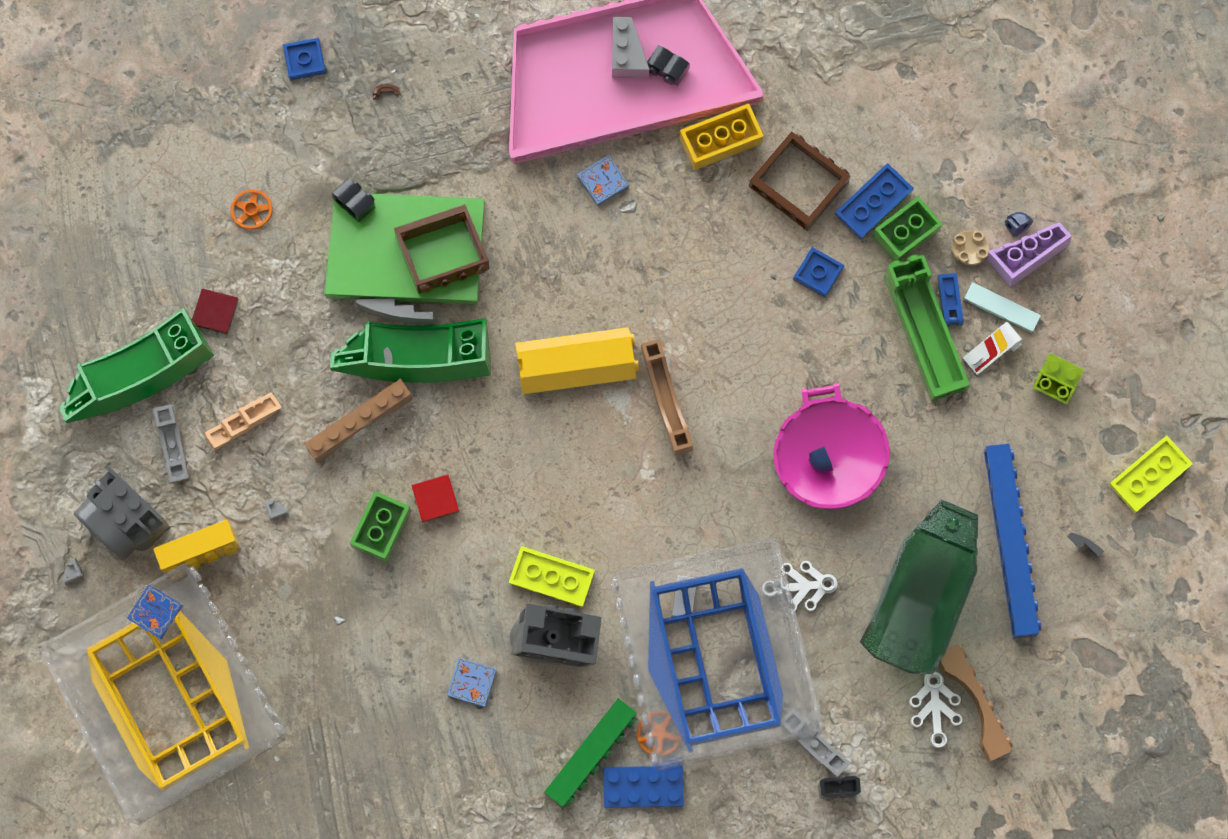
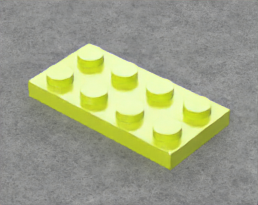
(1150, 474)
(551, 576)

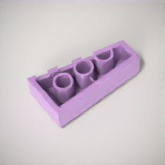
(1024, 256)

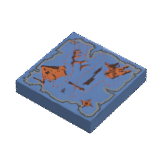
(603, 180)
(471, 682)

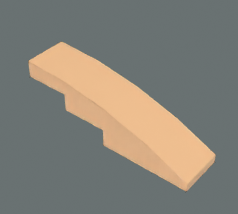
(243, 421)

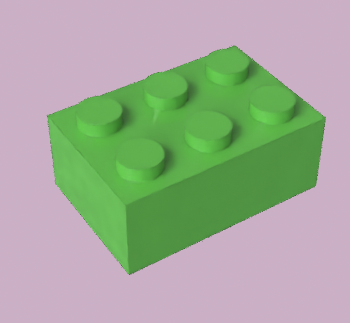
(907, 229)
(380, 527)

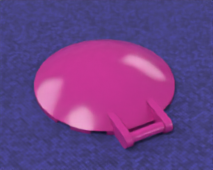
(852, 441)

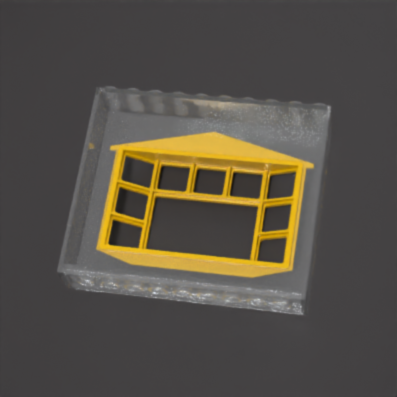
(108, 722)

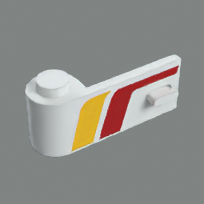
(993, 347)

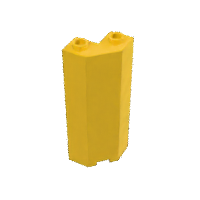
(576, 360)

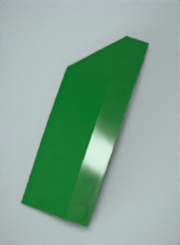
(417, 352)
(136, 369)

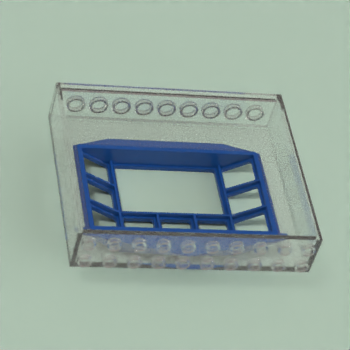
(774, 639)

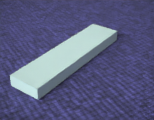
(1002, 307)

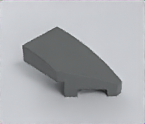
(1079, 540)

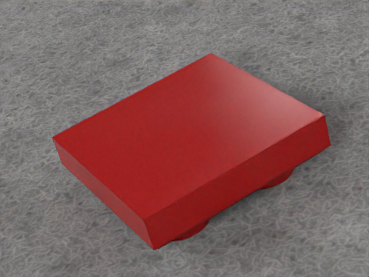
(435, 498)

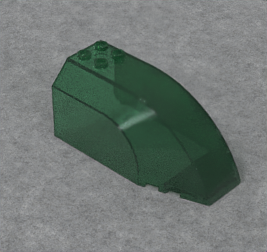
(925, 591)

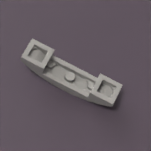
(171, 443)
(825, 754)

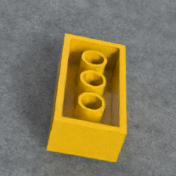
(721, 136)
(198, 547)

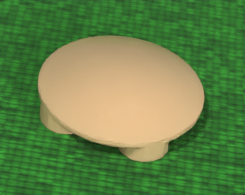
(970, 247)

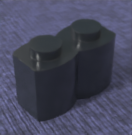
(667, 65)
(353, 199)
(845, 787)

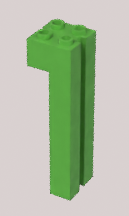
(925, 327)

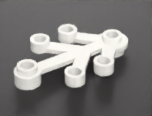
(805, 586)
(935, 705)

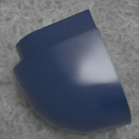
(1018, 223)
(820, 460)

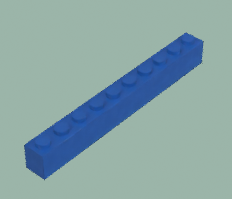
(1011, 541)

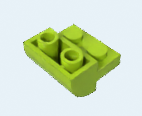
(1058, 378)

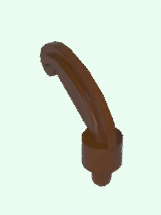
(385, 88)

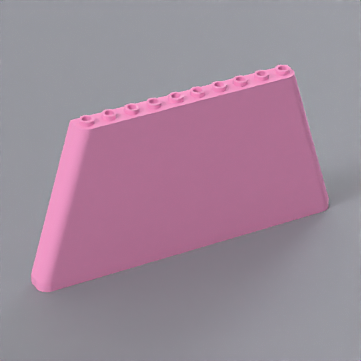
(566, 85)

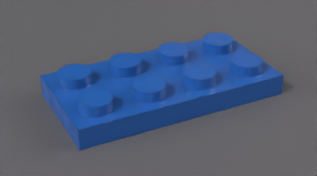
(874, 201)
(643, 787)

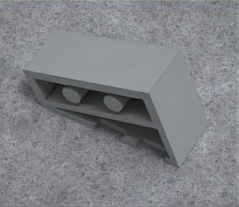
(627, 53)

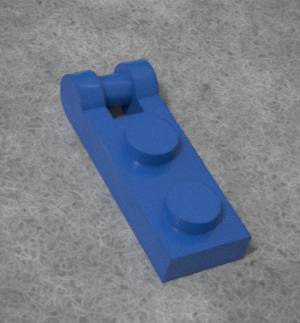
(950, 298)

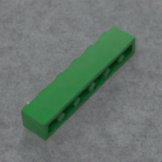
(590, 753)

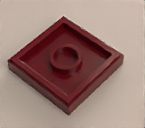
(215, 311)

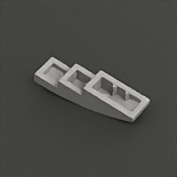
(387, 309)

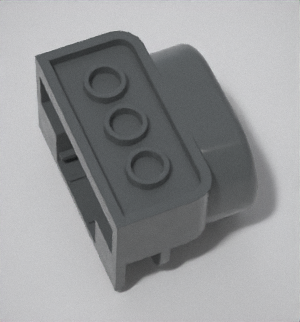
(120, 516)
(556, 636)

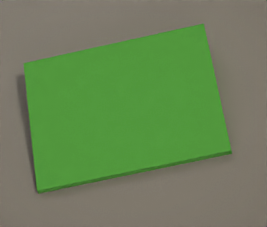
(370, 265)

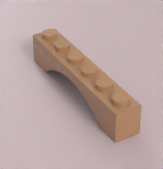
(665, 395)
(337, 434)
(992, 741)

